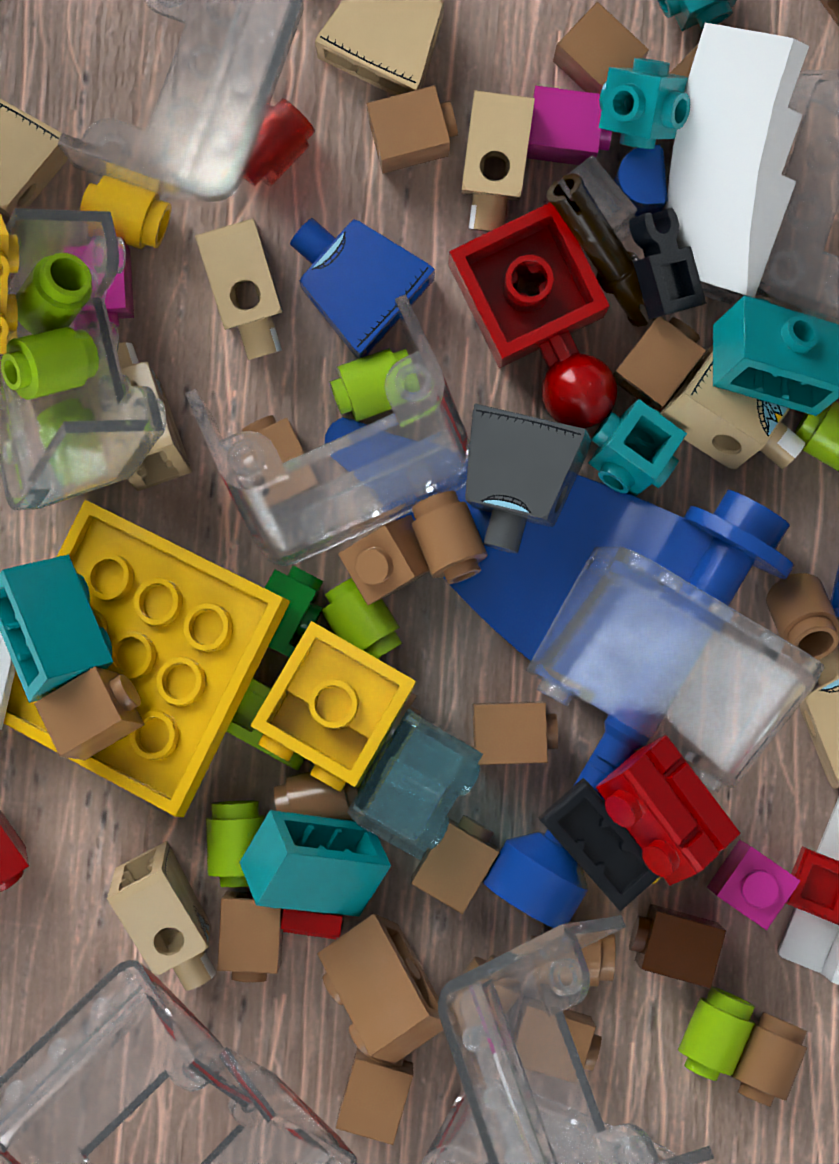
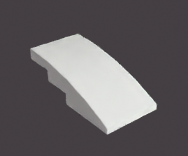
(733, 153)

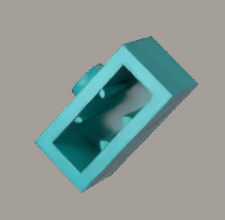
(777, 355)
(50, 625)
(313, 864)

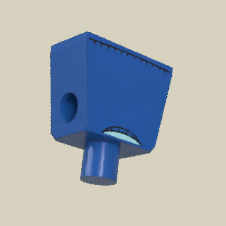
(358, 280)

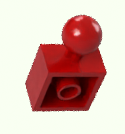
(541, 246)

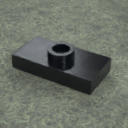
(599, 844)

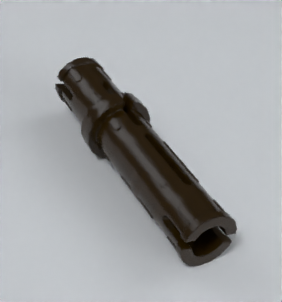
(603, 247)

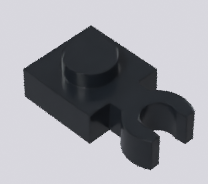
(666, 273)

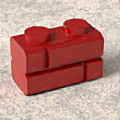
(667, 811)

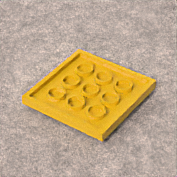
(182, 638)

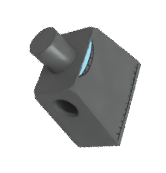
(520, 471)

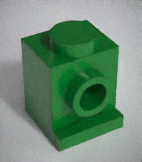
(302, 591)

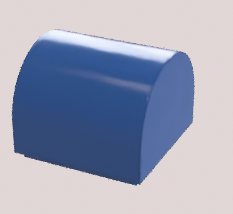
(644, 179)

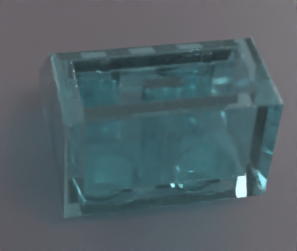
(416, 784)

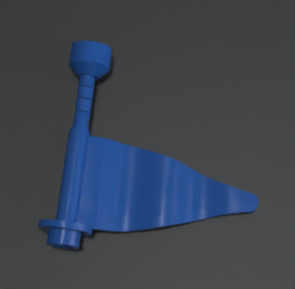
(526, 589)

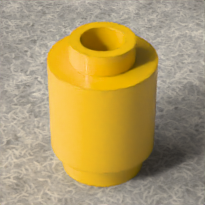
(135, 211)

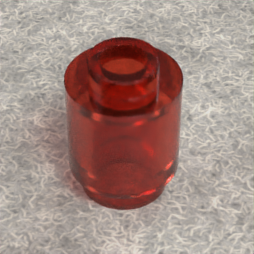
(278, 144)

